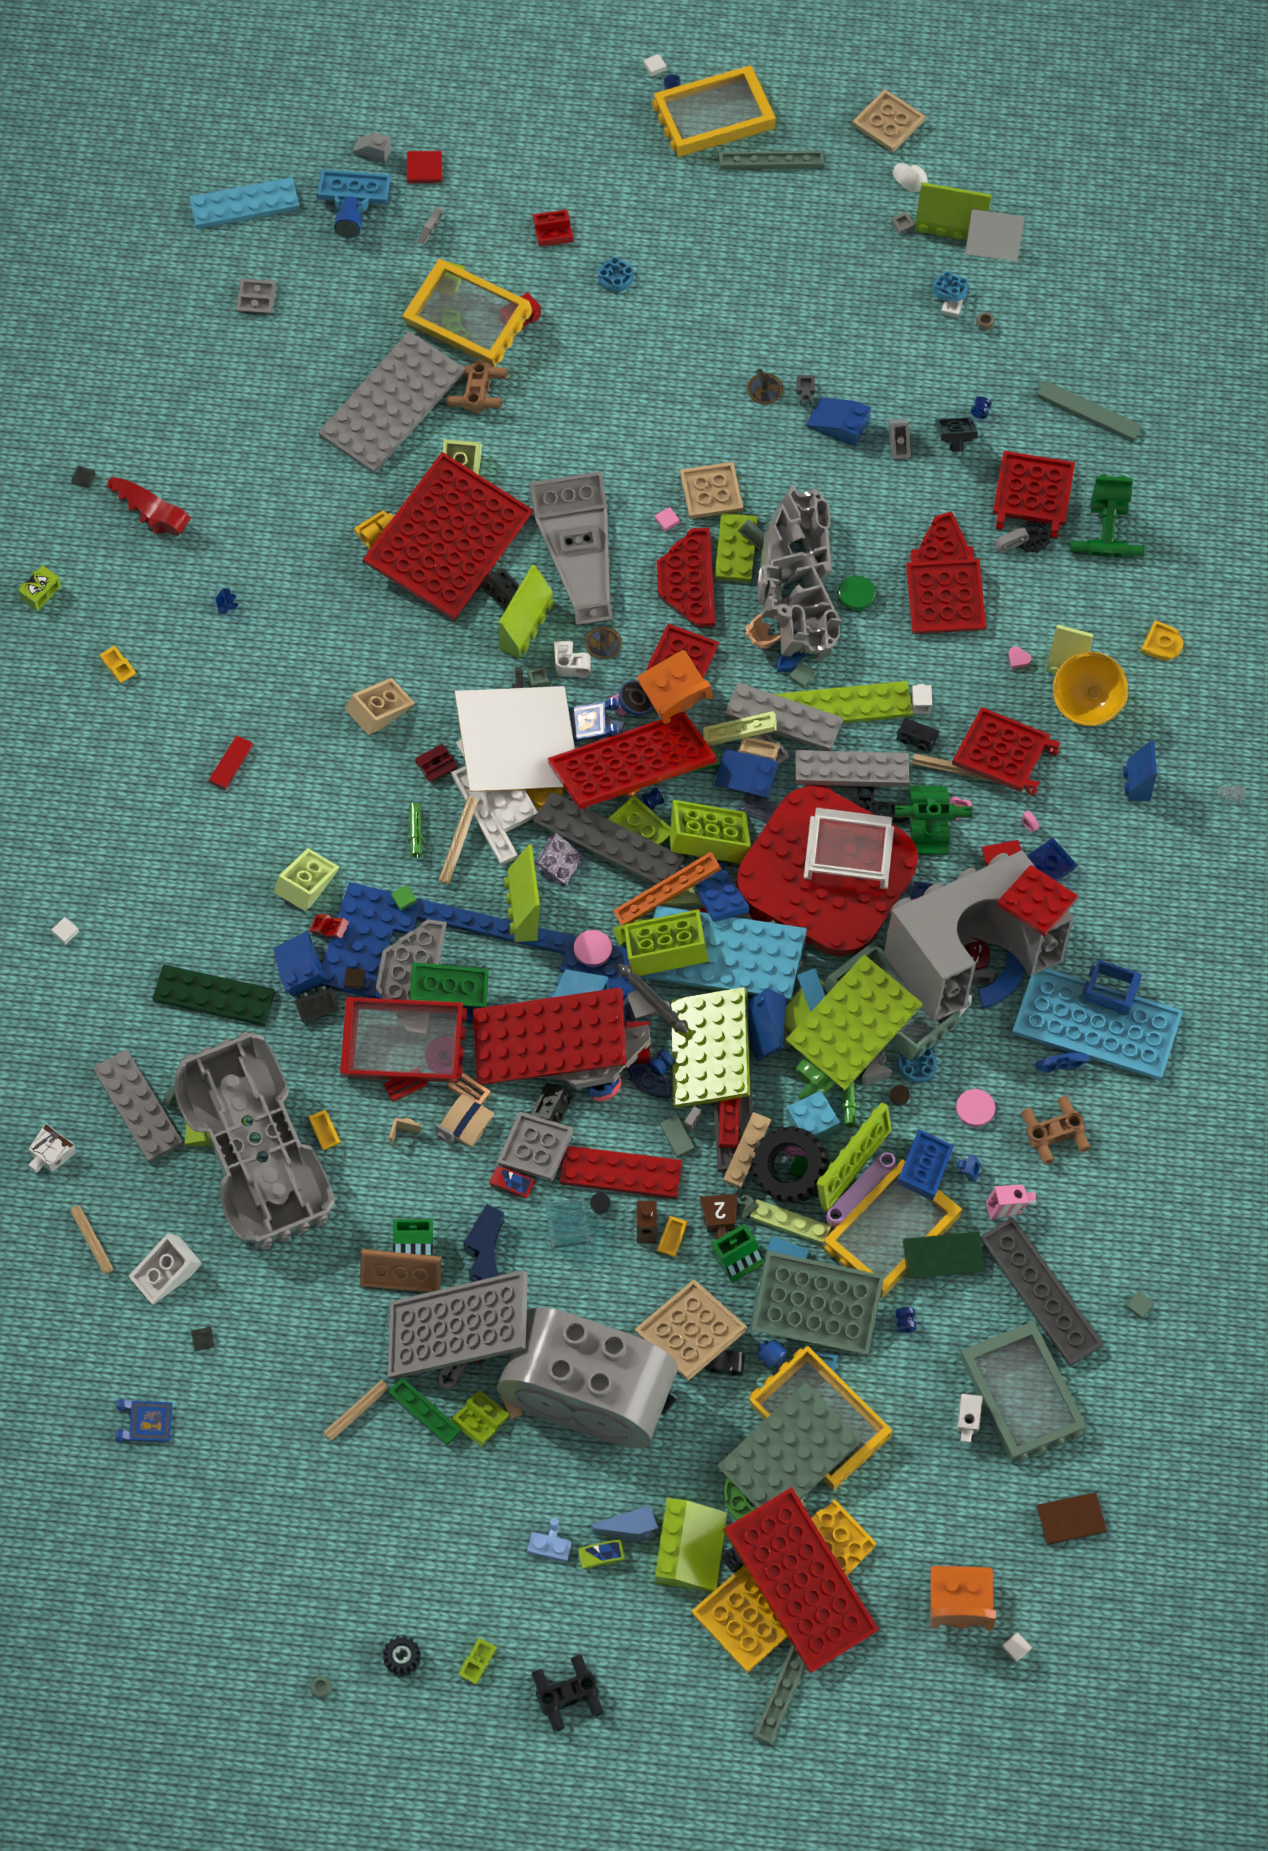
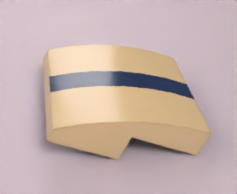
(467, 1120)

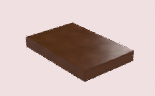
(1071, 1518)

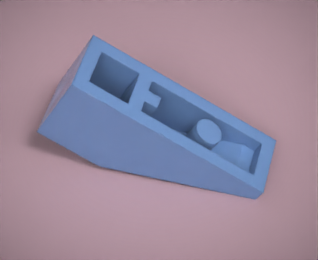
(631, 1525)

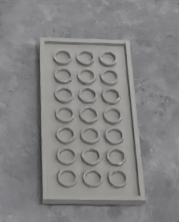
(391, 402)
(457, 1325)

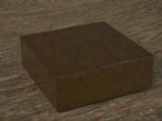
(354, 979)

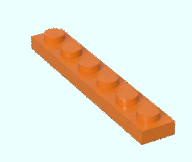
(667, 889)

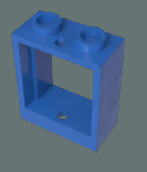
(1118, 973)

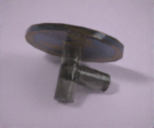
(764, 388)
(603, 642)

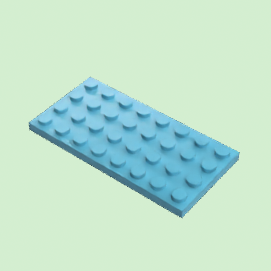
(741, 955)
(1059, 1017)

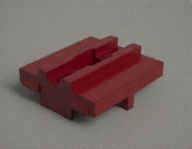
(437, 754)

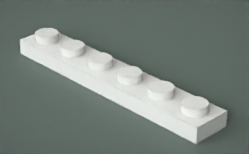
(486, 820)

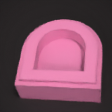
(1029, 821)

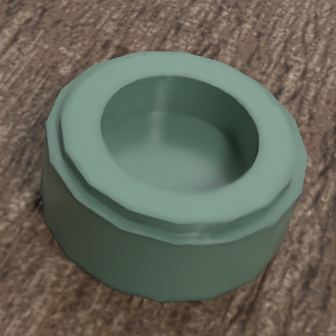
(169, 1096)
(320, 1687)

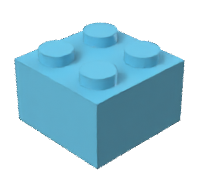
(814, 1116)

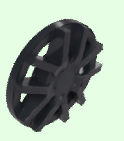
(1035, 537)

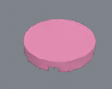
(592, 948)
(975, 1108)

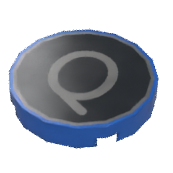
(633, 699)

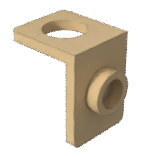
(404, 1124)

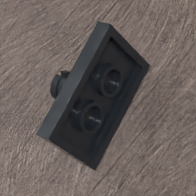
(956, 431)

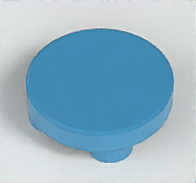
(615, 275)
(950, 287)
(919, 1069)

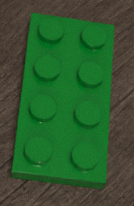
(449, 984)

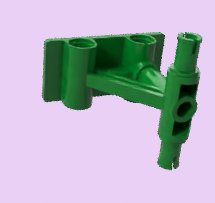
(1109, 498)
(929, 818)

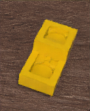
(117, 665)

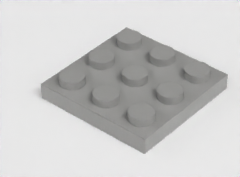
(535, 1146)

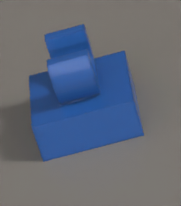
(970, 1167)

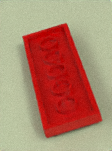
(621, 1172)

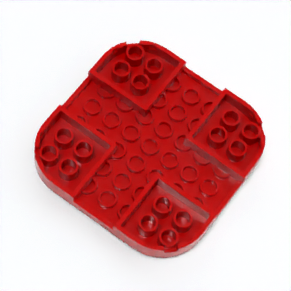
(836, 910)

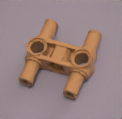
(477, 388)
(1055, 1130)

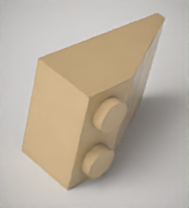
(378, 705)

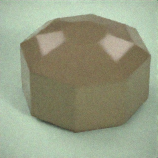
(985, 321)

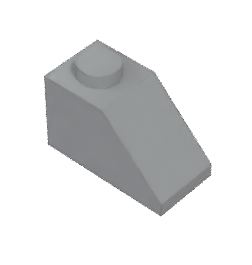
(373, 147)
(899, 438)
(638, 1007)

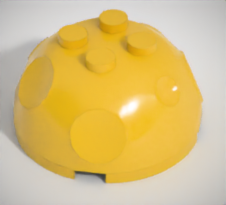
(1090, 688)

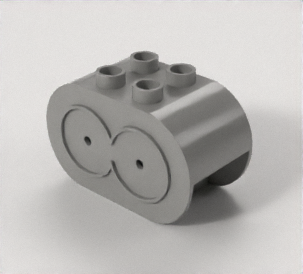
(589, 1378)

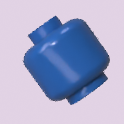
(772, 1354)

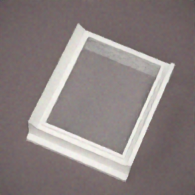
(849, 845)

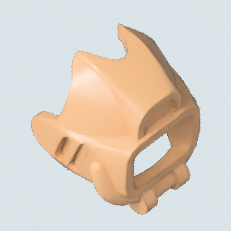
(758, 633)

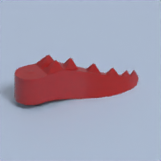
(159, 514)

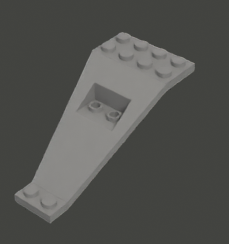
(571, 510)

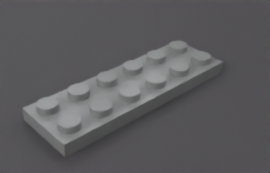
(792, 718)
(852, 768)
(137, 1106)

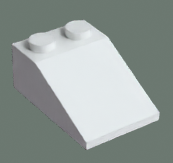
(165, 1268)

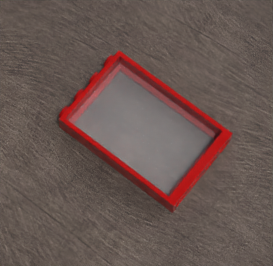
(403, 1039)

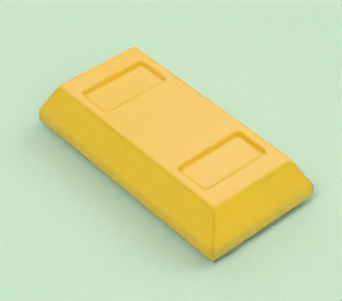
(324, 1129)
(672, 1236)

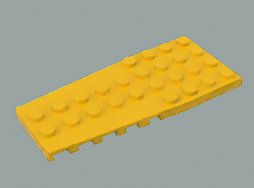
(739, 1613)

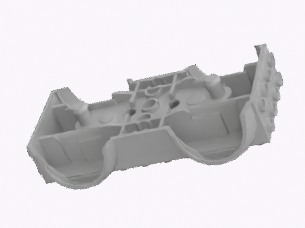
(258, 1198)

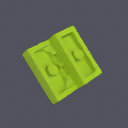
(480, 1418)

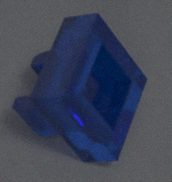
(225, 601)

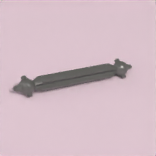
(653, 998)

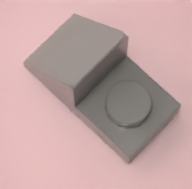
(875, 1070)

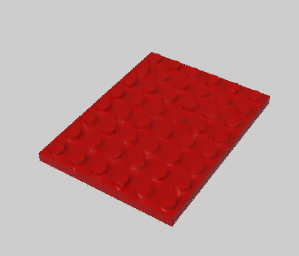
(448, 536)

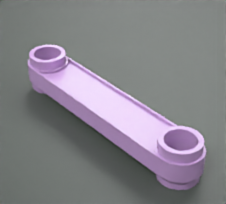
(860, 1189)

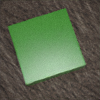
(403, 897)

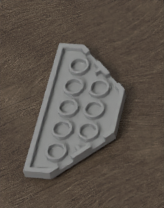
(419, 946)
(635, 1040)

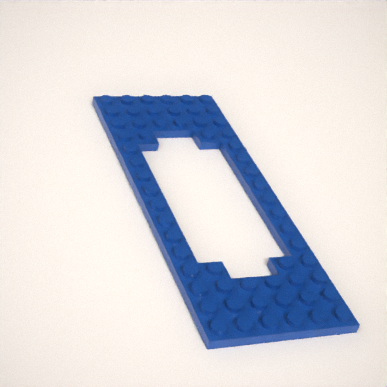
(376, 917)

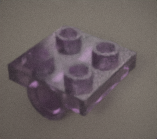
(558, 860)

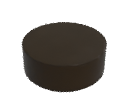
(899, 1095)

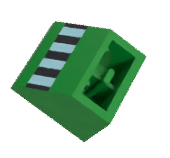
(413, 1236)
(737, 1253)

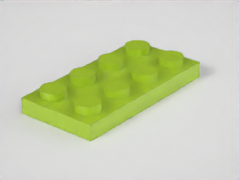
(734, 551)

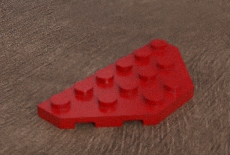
(687, 578)

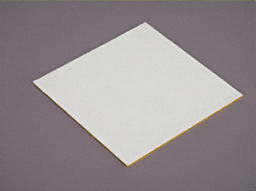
(512, 736)

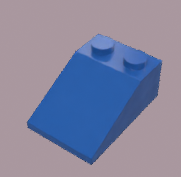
(840, 419)
(746, 773)
(1140, 773)
(299, 965)
(766, 1023)

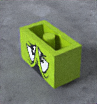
(39, 588)

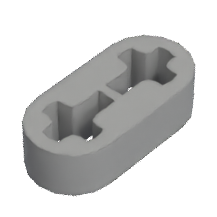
(1011, 540)
(456, 1375)

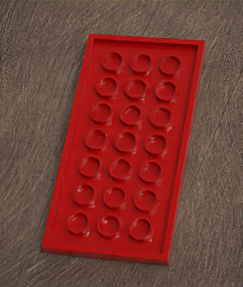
(631, 760)
(549, 1036)
(800, 1580)

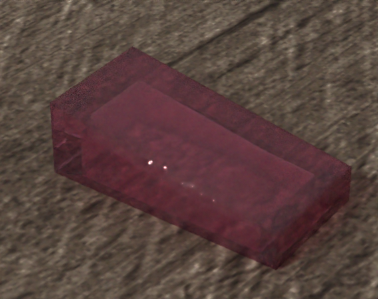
(792, 1151)

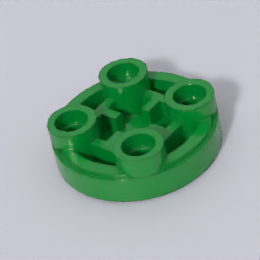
(857, 593)

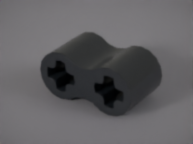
(727, 1363)

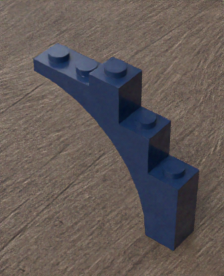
(482, 1243)

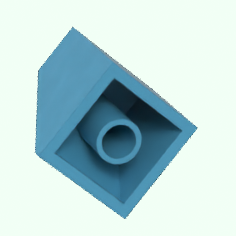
(579, 982)

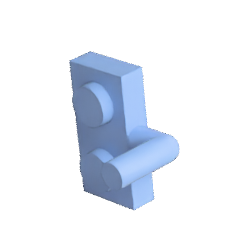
(549, 1545)

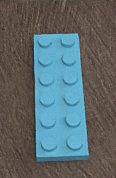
(244, 203)

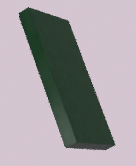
(943, 1255)

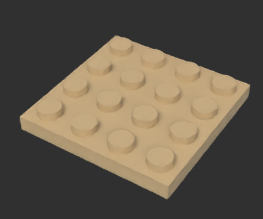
(692, 1328)

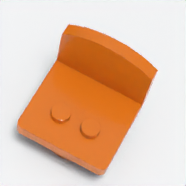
(674, 686)
(961, 1597)

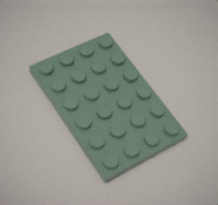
(817, 1302)
(790, 1449)

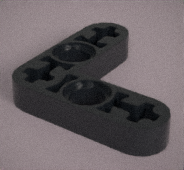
(873, 806)

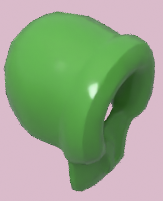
(813, 1078)

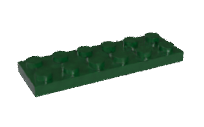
(213, 995)

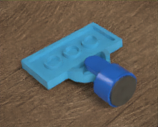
(352, 196)

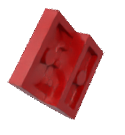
(552, 228)

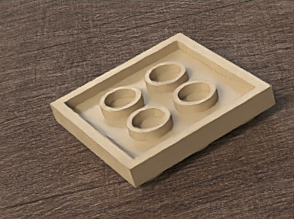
(888, 120)
(711, 490)

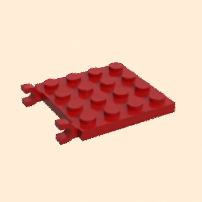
(1033, 489)
(945, 594)
(1003, 750)

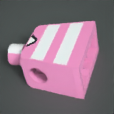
(1008, 1201)

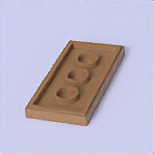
(400, 1271)

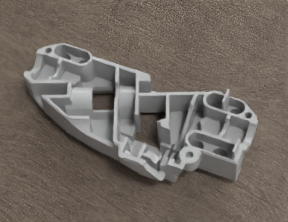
(807, 615)

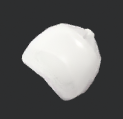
(910, 176)

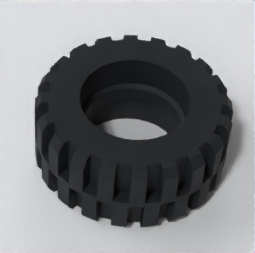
(767, 1152)

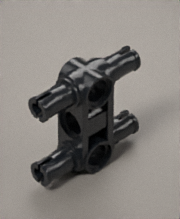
(567, 1693)

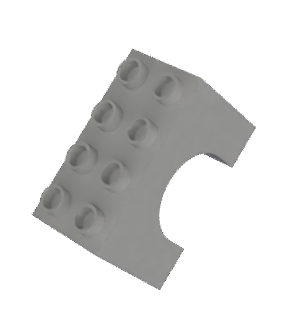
(930, 934)

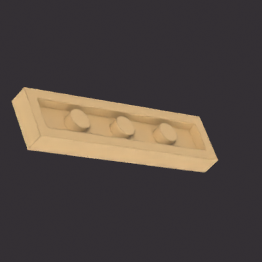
(741, 1161)

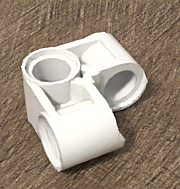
(576, 663)

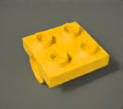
(373, 527)

